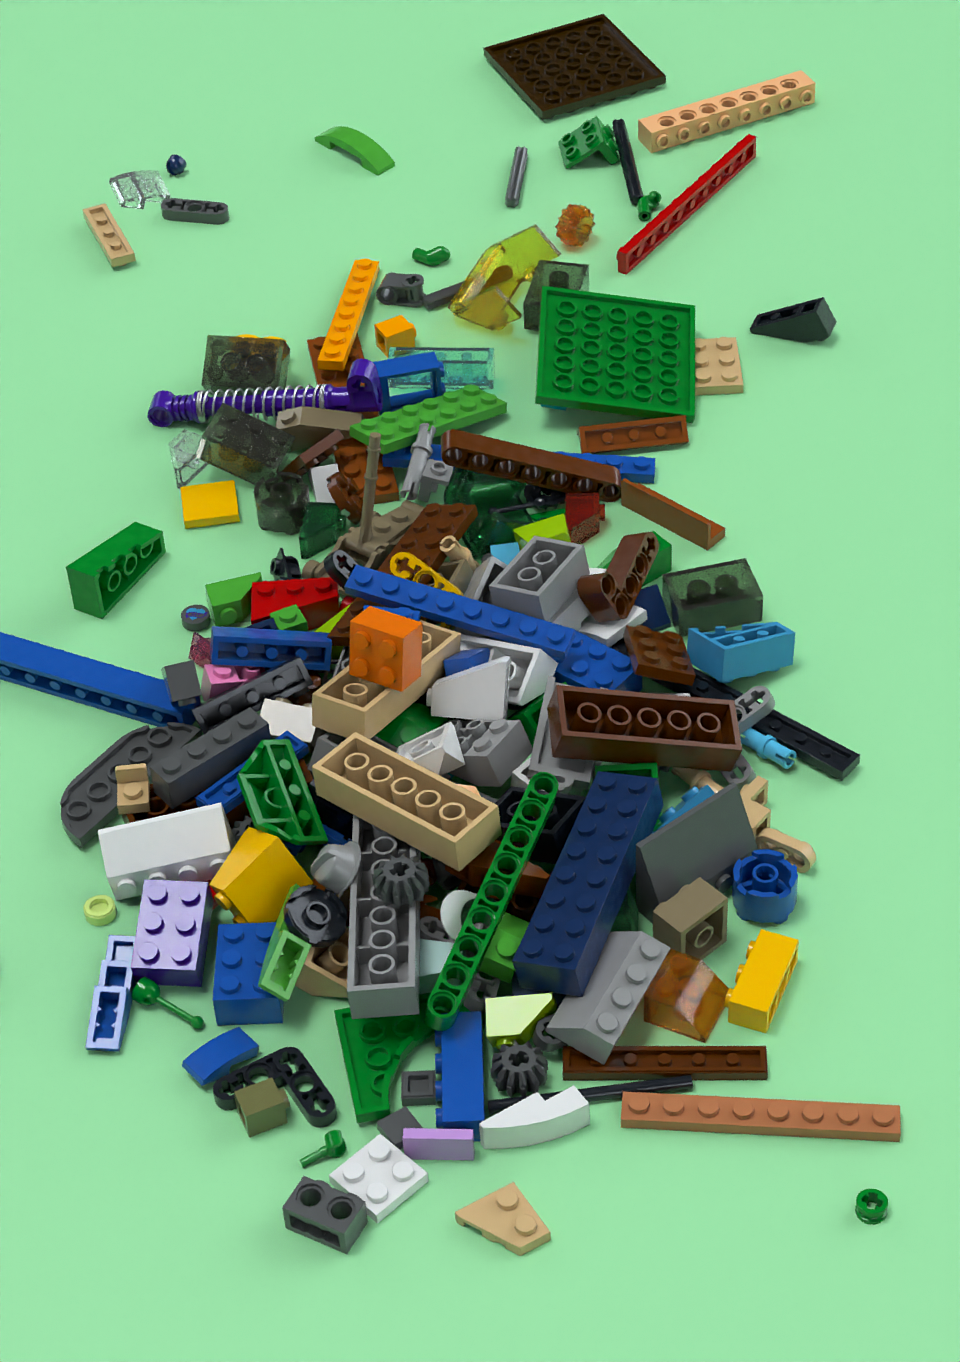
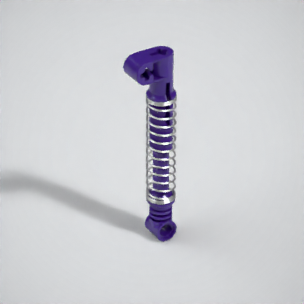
(199, 406)

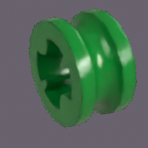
(867, 1215)

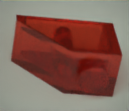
(583, 516)

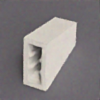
(473, 693)

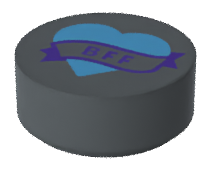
(195, 617)

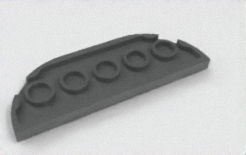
(92, 795)

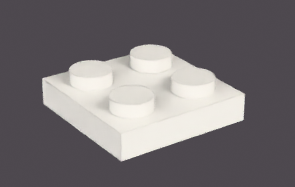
(379, 1177)

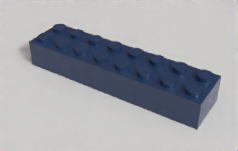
(588, 884)

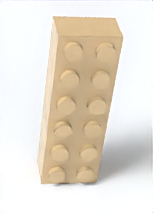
(360, 706)
(407, 801)

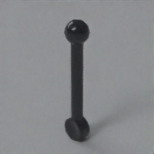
(539, 503)

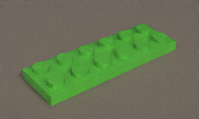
(444, 412)

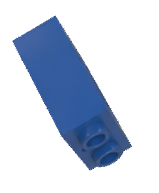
(408, 366)

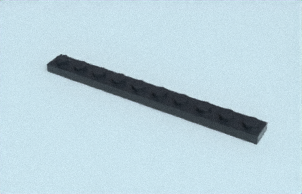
(807, 743)

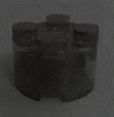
(281, 502)

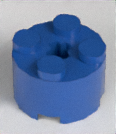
(764, 887)

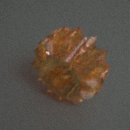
(575, 225)

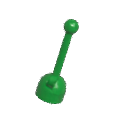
(148, 993)

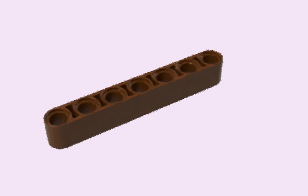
(529, 465)

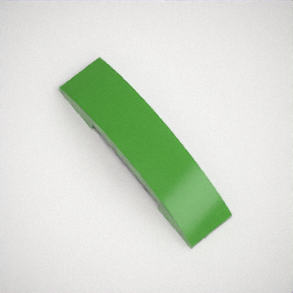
(372, 155)

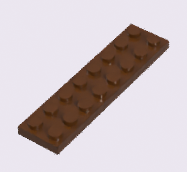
(422, 541)

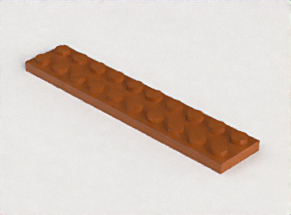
(353, 454)

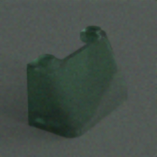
(487, 492)

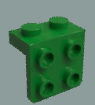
(586, 140)

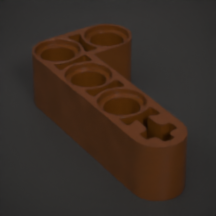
(613, 593)

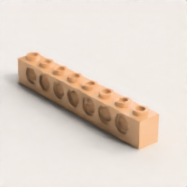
(726, 111)

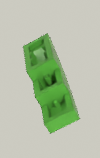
(283, 958)

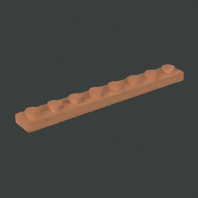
(761, 1116)

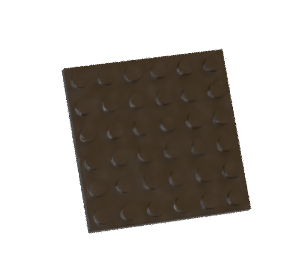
(574, 66)

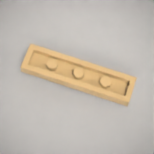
(109, 235)

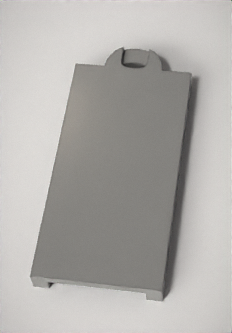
(567, 771)

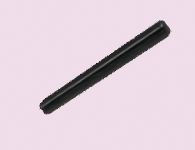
(627, 161)

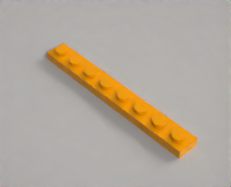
(348, 315)

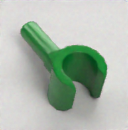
(334, 1147)

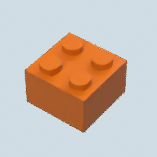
(385, 648)

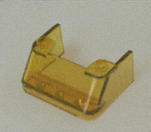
(497, 275)

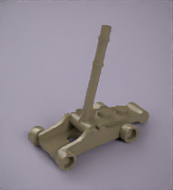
(377, 533)

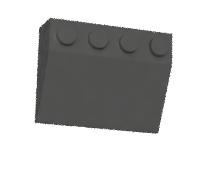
(693, 846)

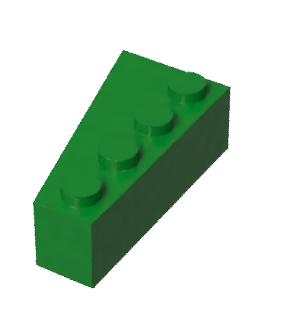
(113, 568)

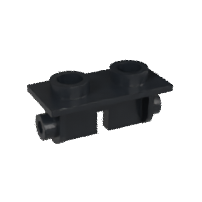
(284, 567)

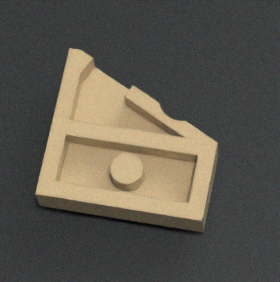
(506, 1219)

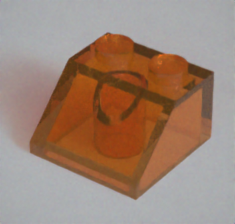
(685, 997)

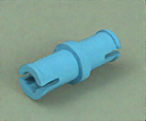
(768, 747)

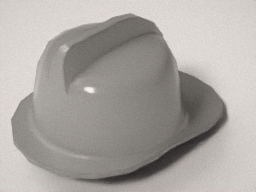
(337, 866)

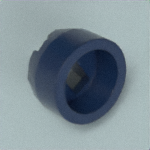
(175, 164)

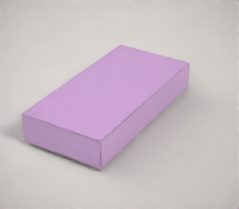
(438, 1144)

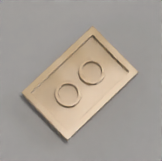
(717, 366)

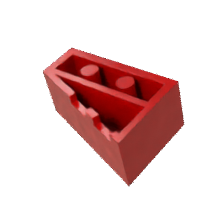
(315, 598)

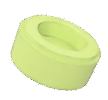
(99, 910)

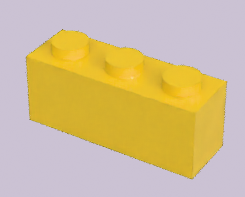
(762, 981)

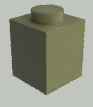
(261, 1106)

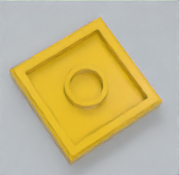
(209, 504)

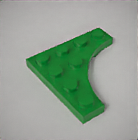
(375, 1051)

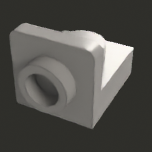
(434, 473)

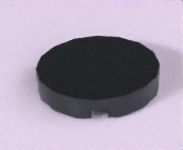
(315, 916)

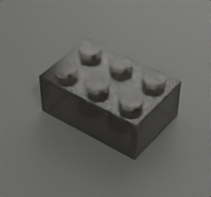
(552, 274)
(244, 364)
(244, 445)
(712, 597)

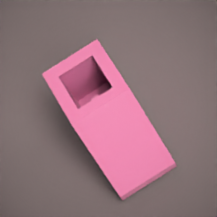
(223, 677)

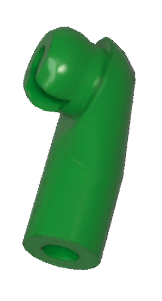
(647, 204)
(432, 257)

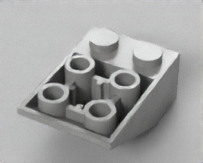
(490, 750)

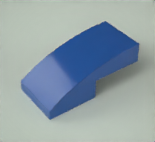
(216, 1056)

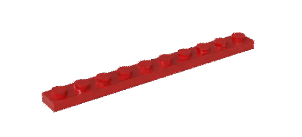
(686, 204)

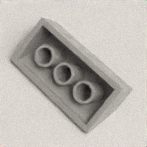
(612, 995)

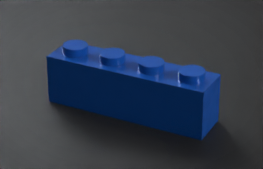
(269, 647)
(462, 1074)

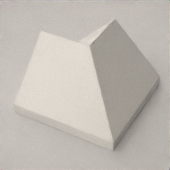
(435, 750)

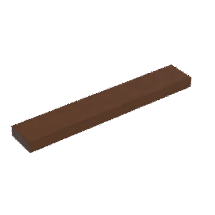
(669, 1061)

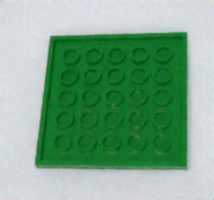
(616, 354)

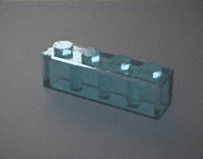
(460, 365)

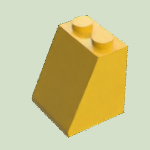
(257, 878)

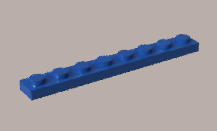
(460, 611)

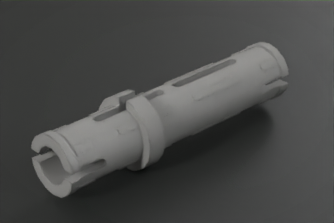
(421, 451)

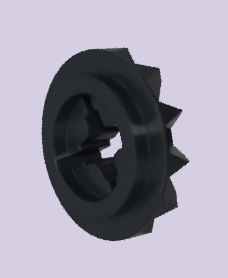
(532, 492)

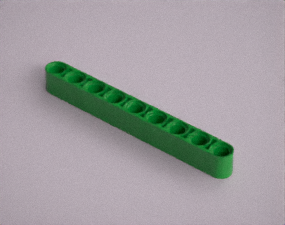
(491, 912)

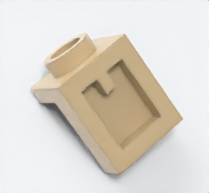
(132, 788)

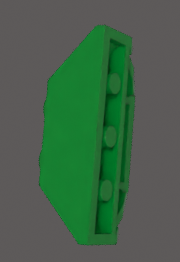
(279, 794)

